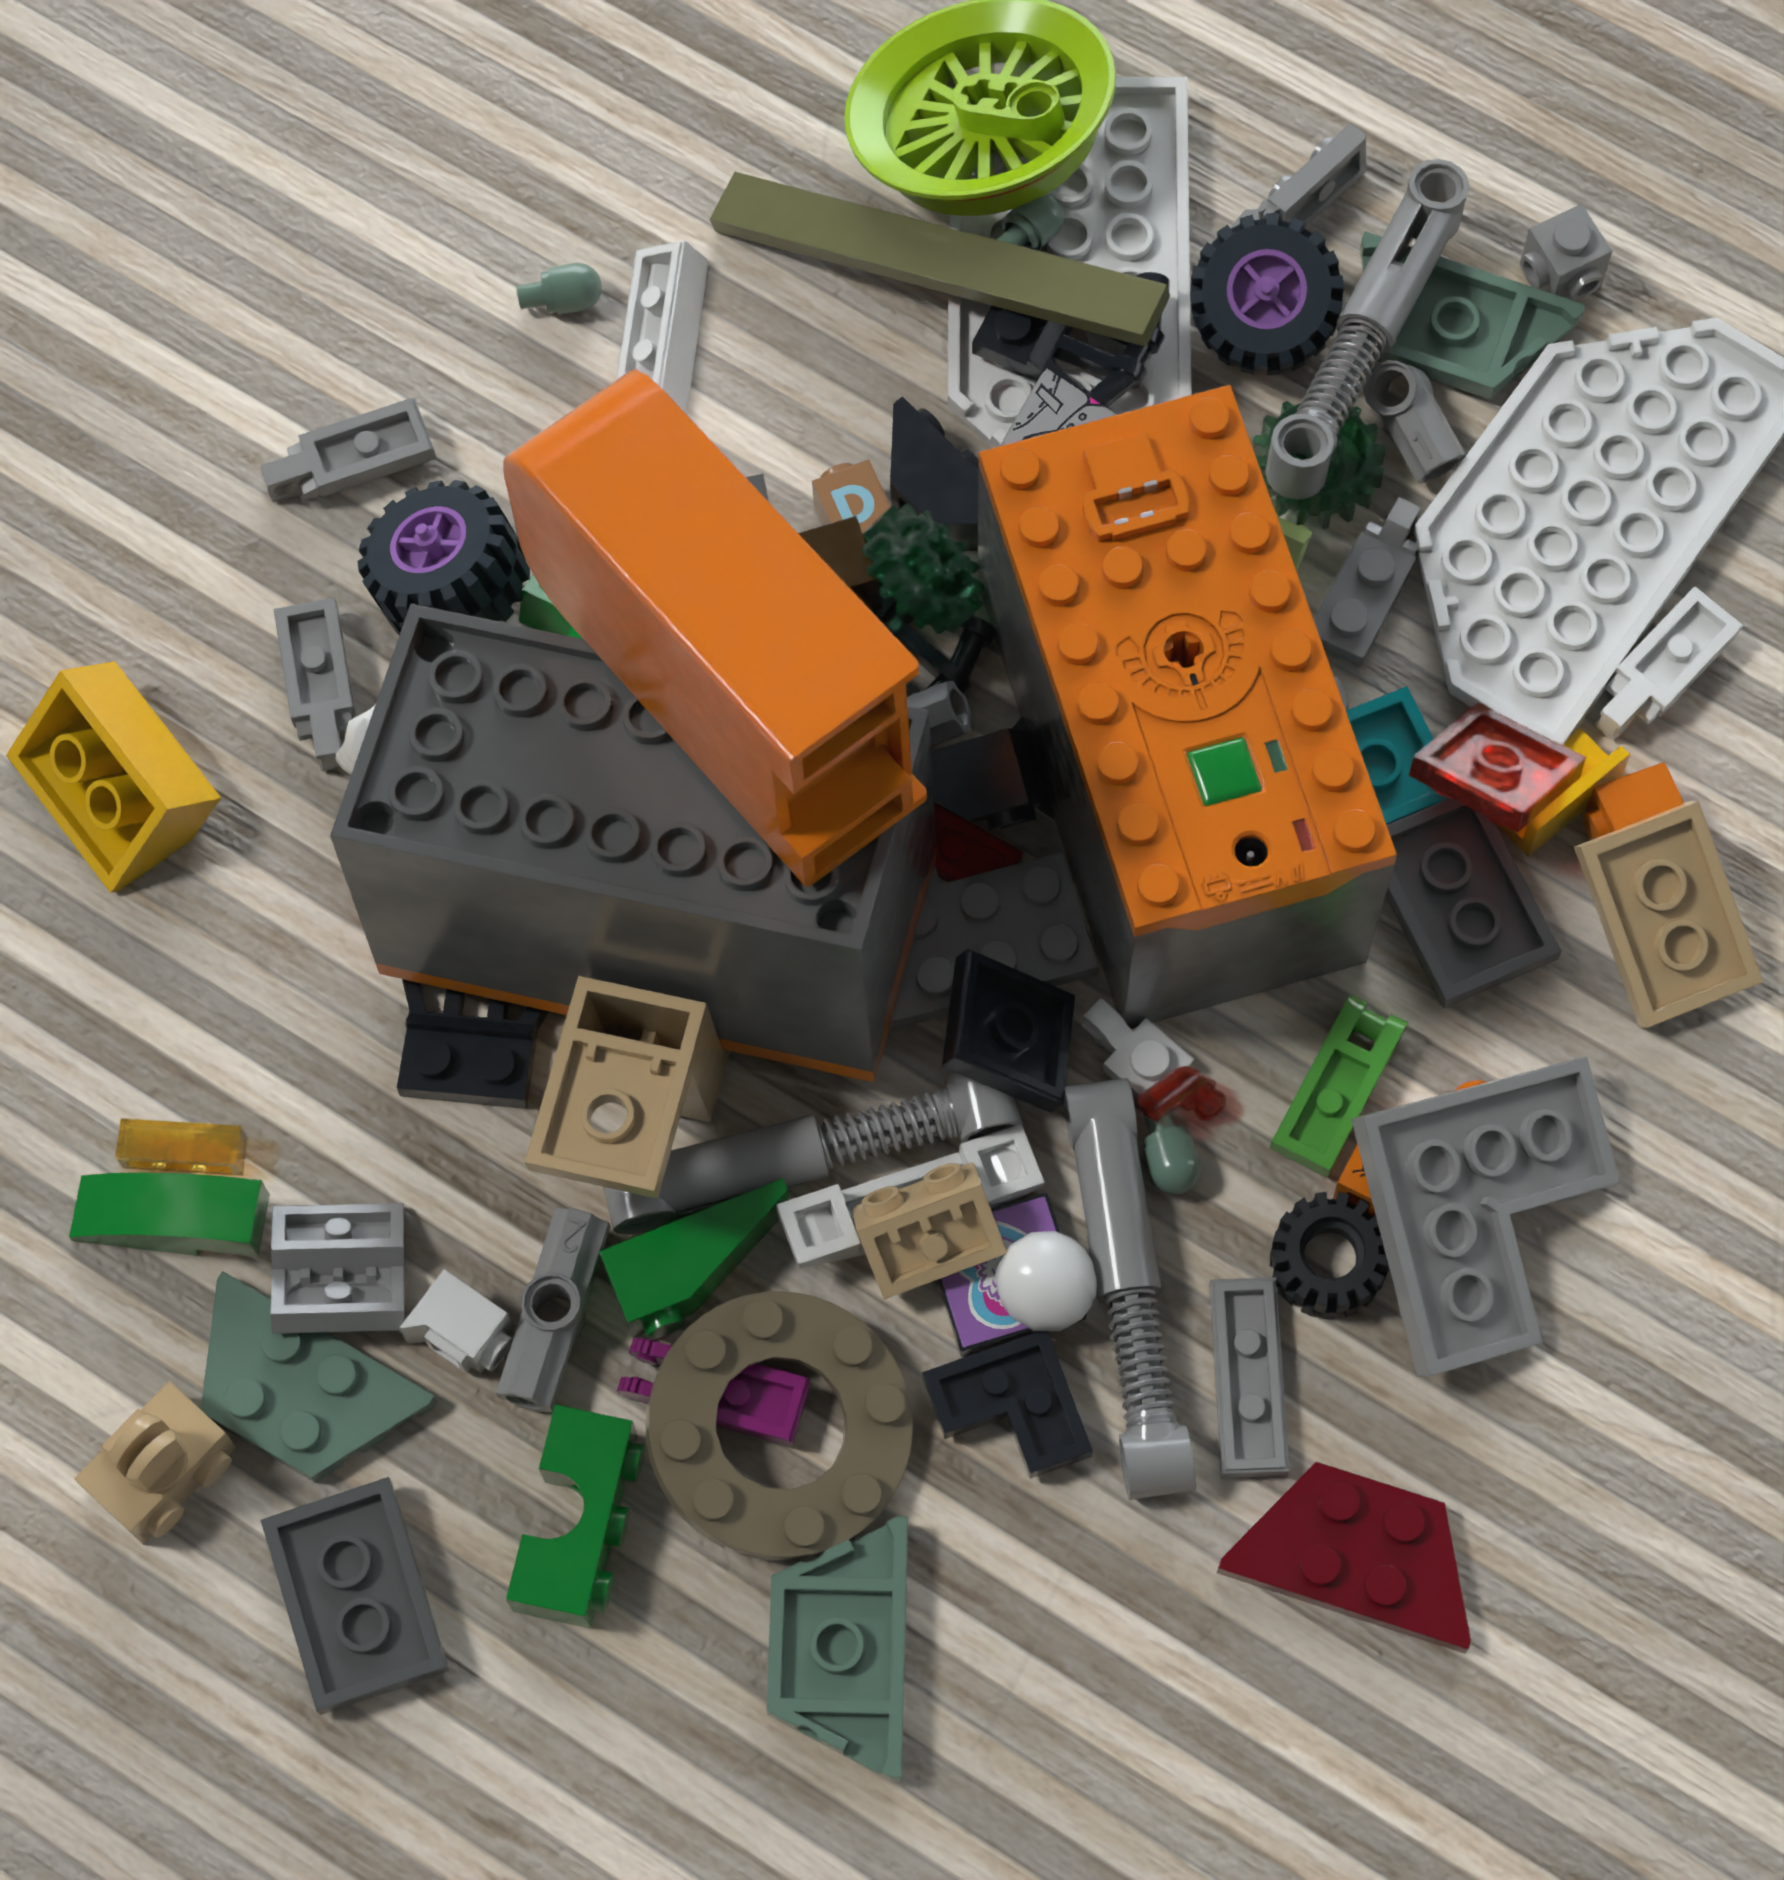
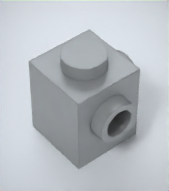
(1566, 255)

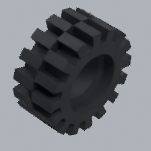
(1323, 1293)

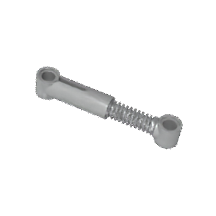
(1368, 325)
(805, 1151)
(1123, 1252)

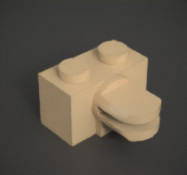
(157, 1463)

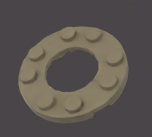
(709, 1488)

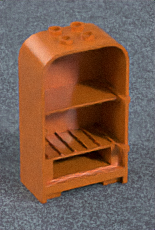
(720, 622)

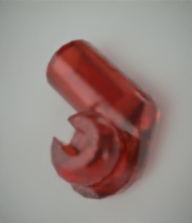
(1186, 1089)

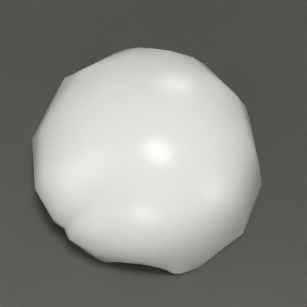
(1046, 1281)

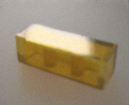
(181, 1147)

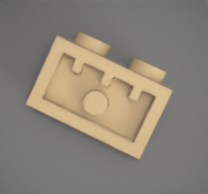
(927, 1228)

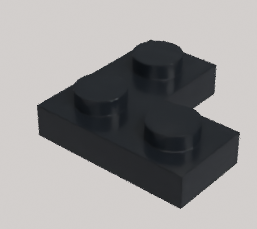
(1016, 1383)

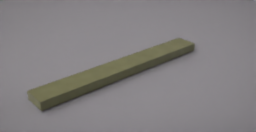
(941, 258)

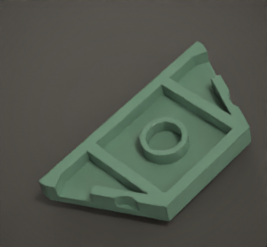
(1476, 325)
(298, 1393)
(842, 1648)

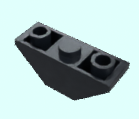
(933, 473)

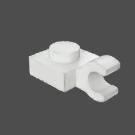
(1139, 1054)

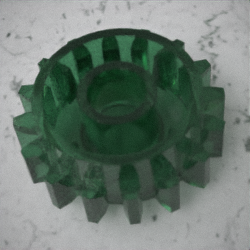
(1351, 472)

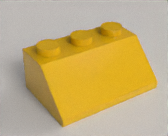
(111, 773)

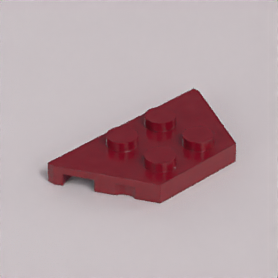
(1359, 1554)

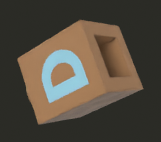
(849, 492)

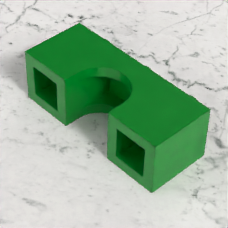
(567, 1575)

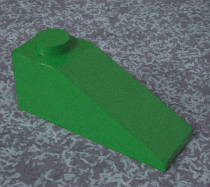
(681, 1264)

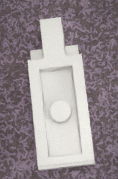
(1667, 662)

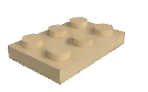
(1668, 914)

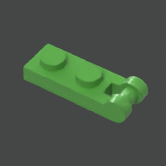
(1337, 1087)

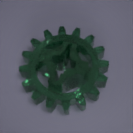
(923, 569)

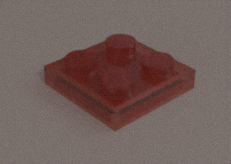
(1497, 767)

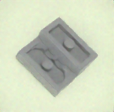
(337, 1268)

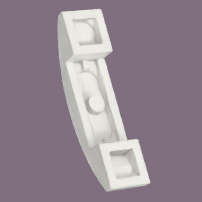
(822, 1222)

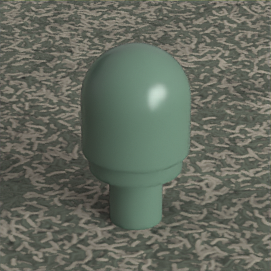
(1033, 223)
(563, 289)
(1171, 1156)

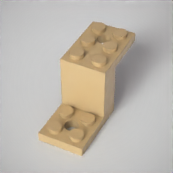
(631, 1050)

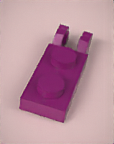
(755, 1402)

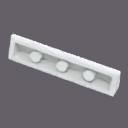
(665, 317)

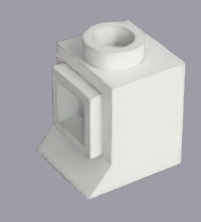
(460, 1325)

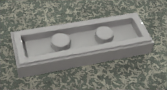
(1248, 1378)

